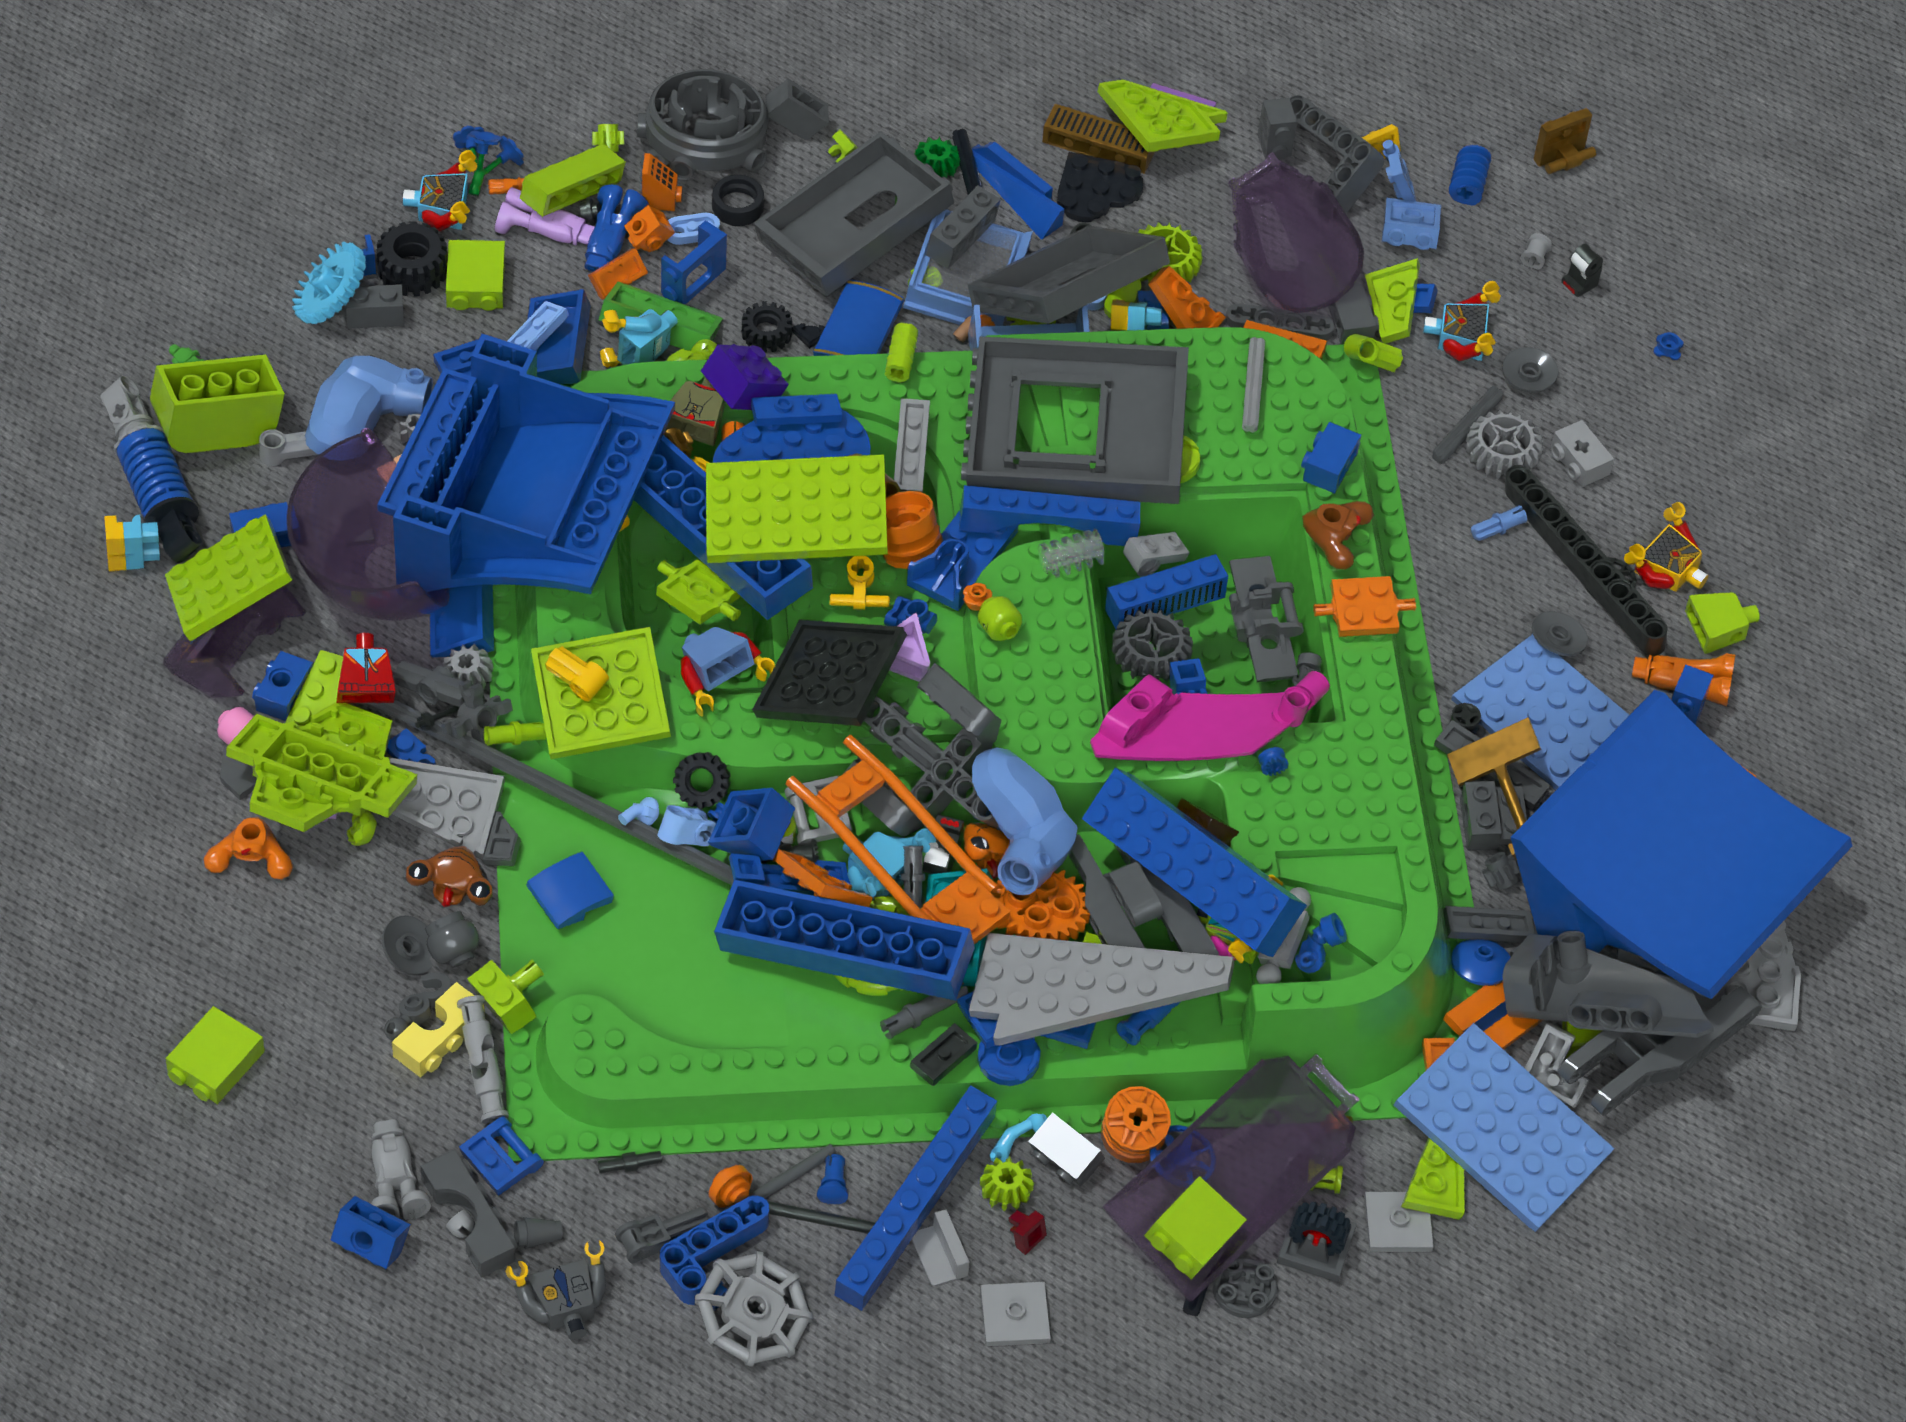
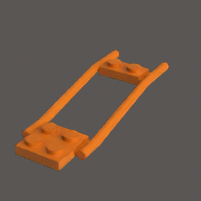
(963, 903)

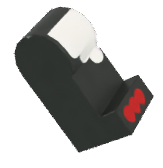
(1583, 271)
(938, 858)

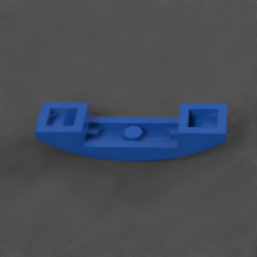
(749, 869)

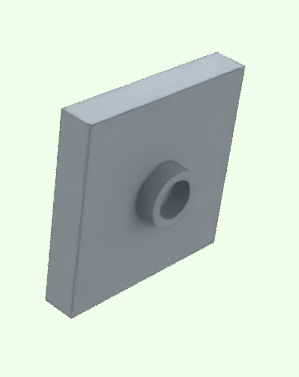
(1394, 1227)
(1015, 1314)

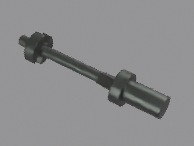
(427, 720)

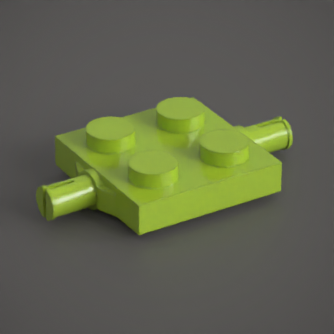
(697, 591)

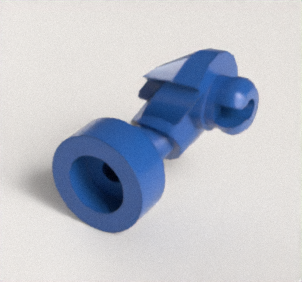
(1312, 952)

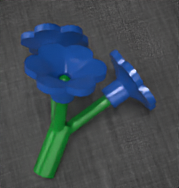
(478, 140)

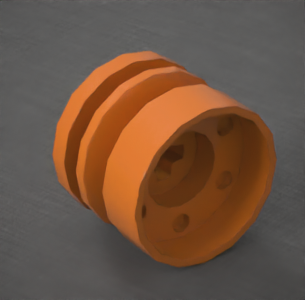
(910, 528)
(1127, 1140)

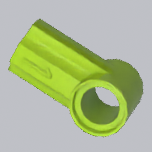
(1373, 352)

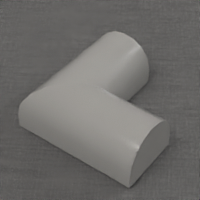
(1547, 1059)

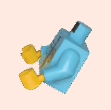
(640, 339)

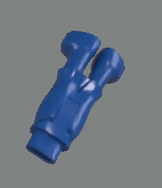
(609, 230)

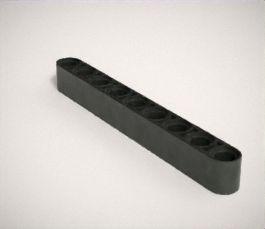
(1587, 561)

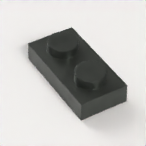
(943, 1054)

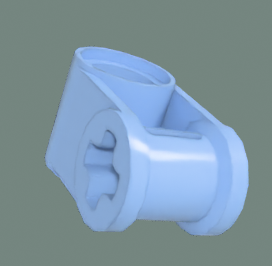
(685, 826)

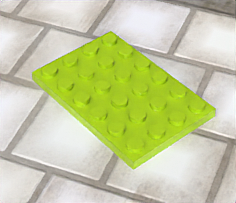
(796, 508)

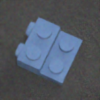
(1411, 223)

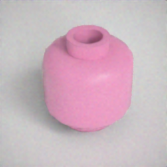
(232, 722)

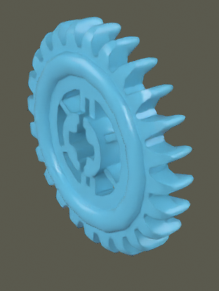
(330, 284)

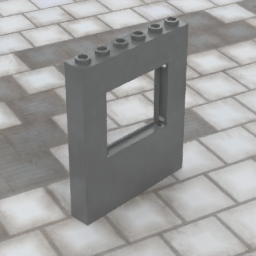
(1137, 418)

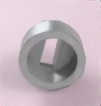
(460, 1220)

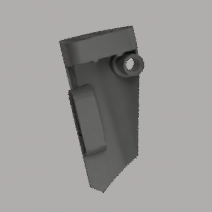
(1573, 984)

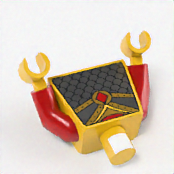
(1670, 557)

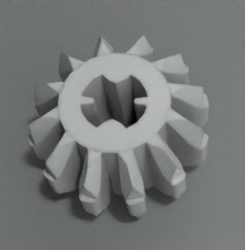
(470, 665)

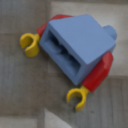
(716, 658)

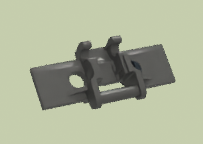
(1254, 621)

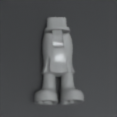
(394, 1172)

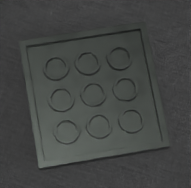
(829, 672)

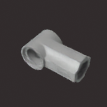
(276, 447)

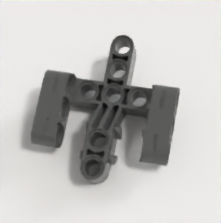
(978, 729)

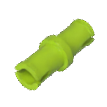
(514, 733)

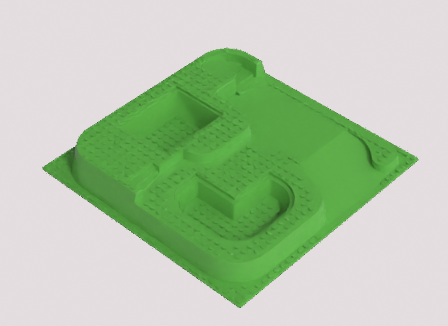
(702, 1050)

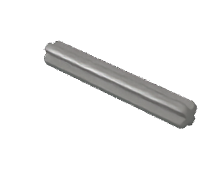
(1253, 384)

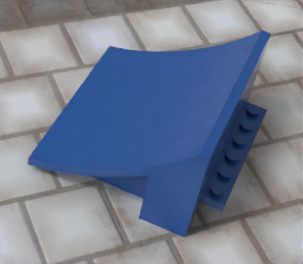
(517, 476)
(1670, 851)

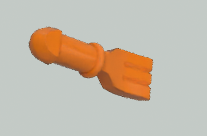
(501, 186)

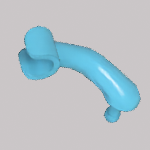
(1004, 1144)

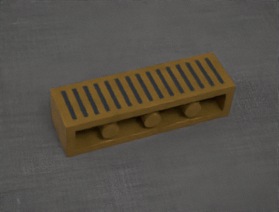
(1094, 137)

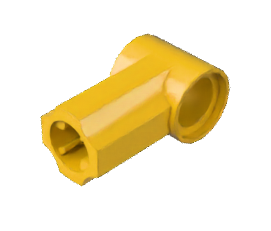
(583, 677)

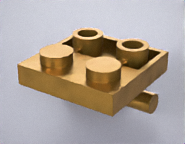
(1563, 142)

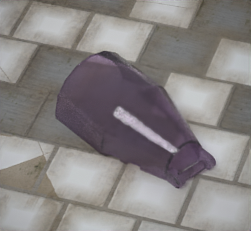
(1294, 237)

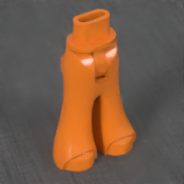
(1666, 670)

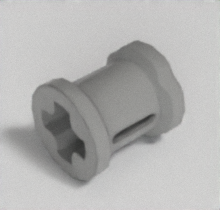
(1537, 248)

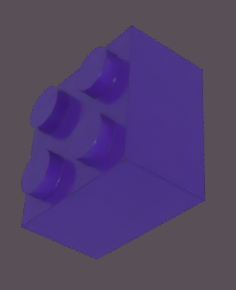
(743, 374)

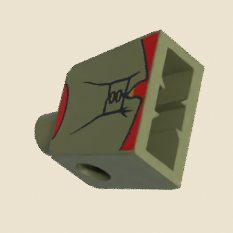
(698, 411)

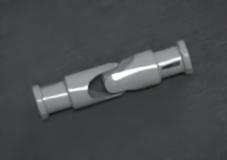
(481, 1055)

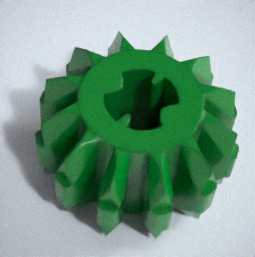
(940, 155)

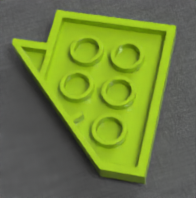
(1161, 118)

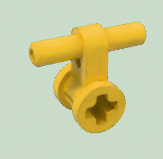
(859, 599)

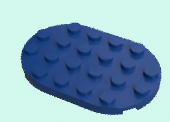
(795, 441)

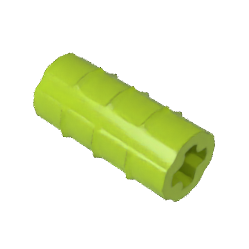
(901, 352)

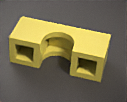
(423, 1049)

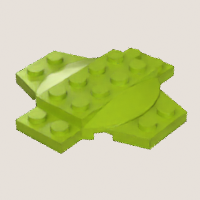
(322, 766)

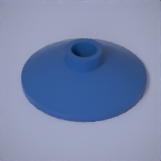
(1480, 961)

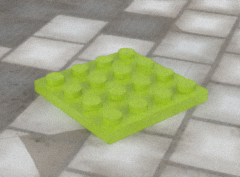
(228, 577)
(621, 713)

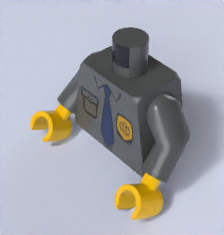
(563, 1293)

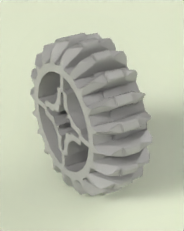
(1504, 435)

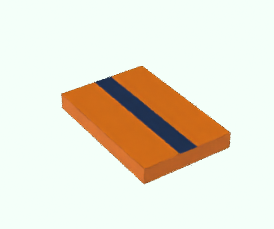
(1488, 1012)

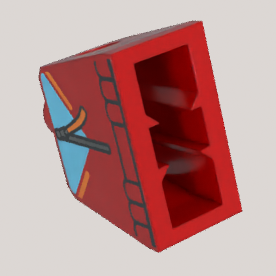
(366, 674)

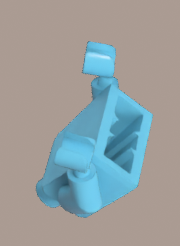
(890, 854)

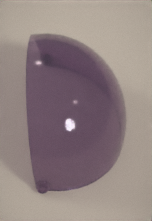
(330, 530)

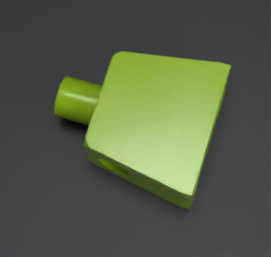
(1719, 619)

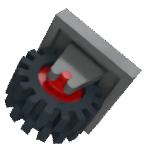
(1317, 1240)

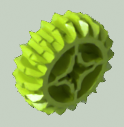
(1183, 250)

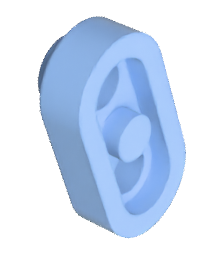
(689, 227)

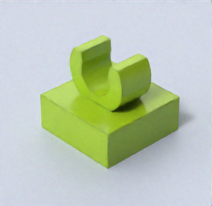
(844, 146)

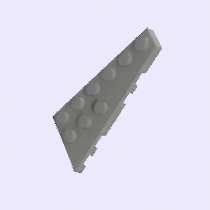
(451, 803)

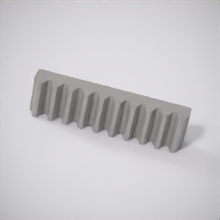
(911, 444)

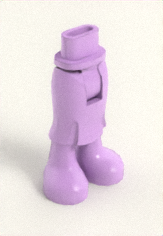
(558, 225)

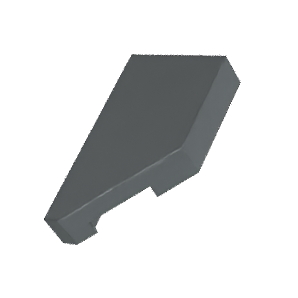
(237, 776)
(502, 843)

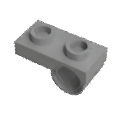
(1151, 551)

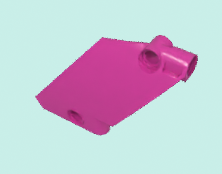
(1196, 726)

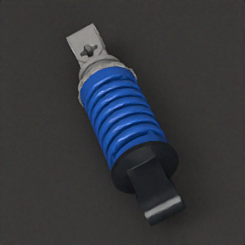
(152, 470)

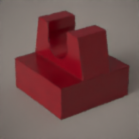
(1027, 1230)

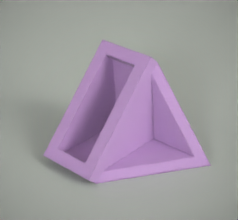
(912, 657)

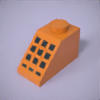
(660, 184)

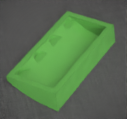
(692, 322)

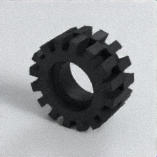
(769, 314)
(688, 792)

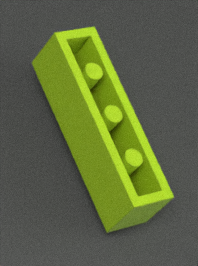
(571, 179)

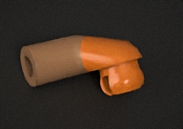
(962, 331)

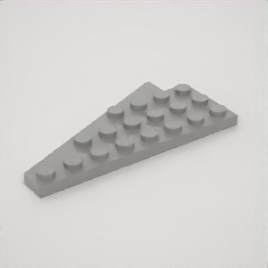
(1064, 984)

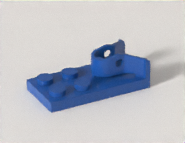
(957, 562)

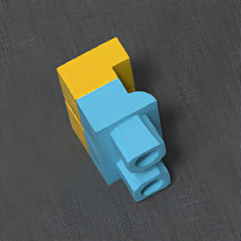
(1133, 316)
(130, 543)

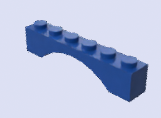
(995, 508)

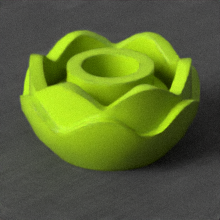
(362, 829)

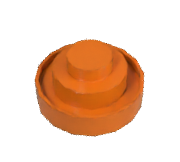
(730, 1186)

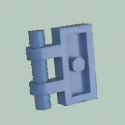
(1398, 172)

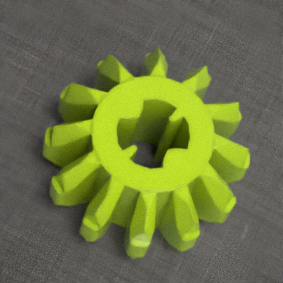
(995, 1187)

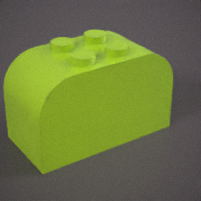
(216, 402)

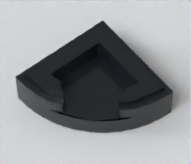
(808, 334)

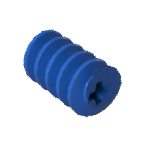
(1470, 174)

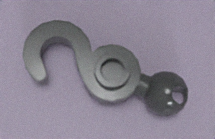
(418, 1006)

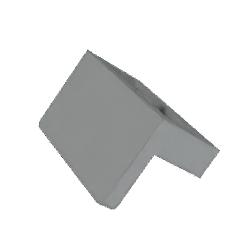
(941, 1251)

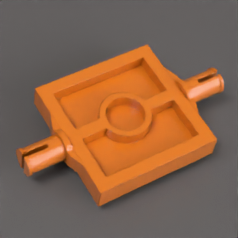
(1364, 606)

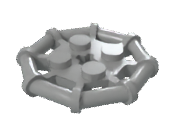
(738, 1315)

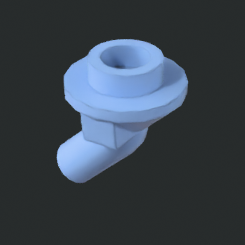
(645, 811)

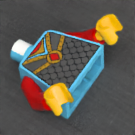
(444, 195)
(1465, 325)

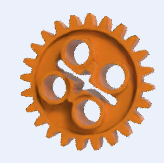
(1049, 912)

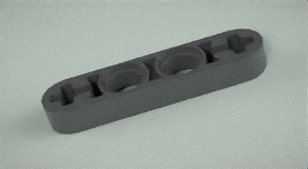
(1280, 319)

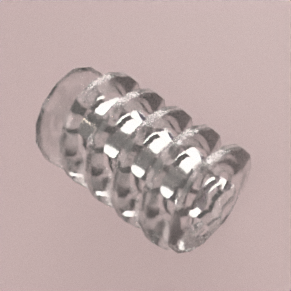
(1071, 552)

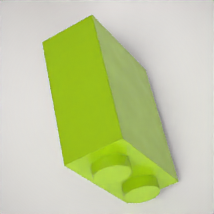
(475, 274)
(214, 1055)
(1195, 1227)

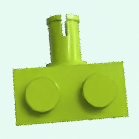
(504, 993)

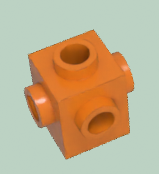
(649, 229)

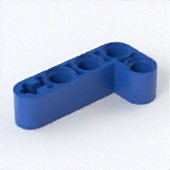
(747, 1221)

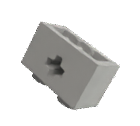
(1581, 453)

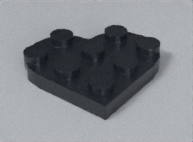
(1096, 184)

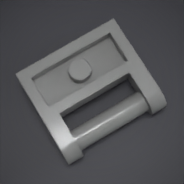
(824, 831)

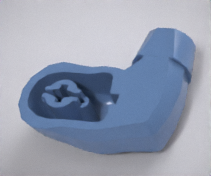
(359, 394)
(1027, 815)

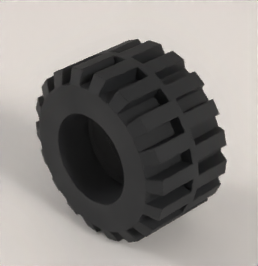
(412, 241)

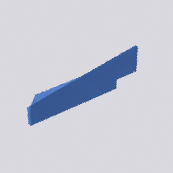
(1019, 188)

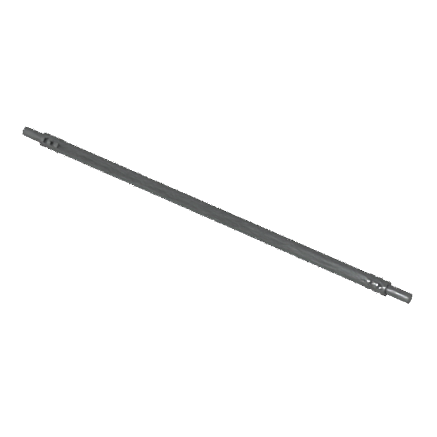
(561, 791)

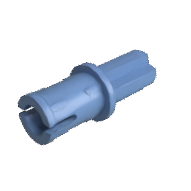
(1499, 523)

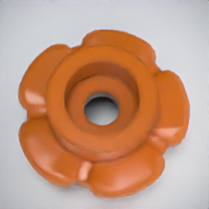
(975, 601)

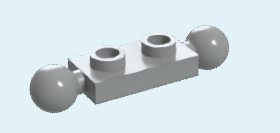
(1270, 971)

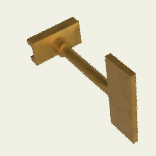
(1494, 754)

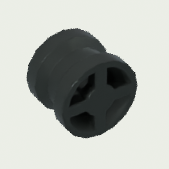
(1469, 714)

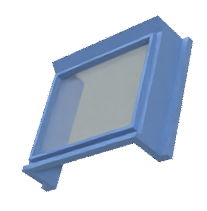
(945, 291)

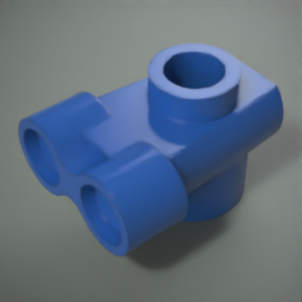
(904, 608)

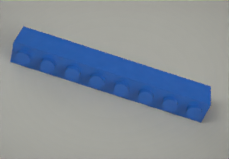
(915, 1198)

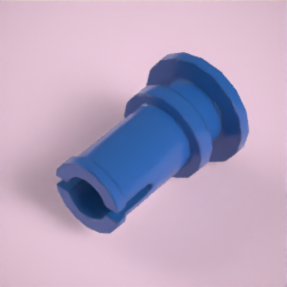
(833, 1185)

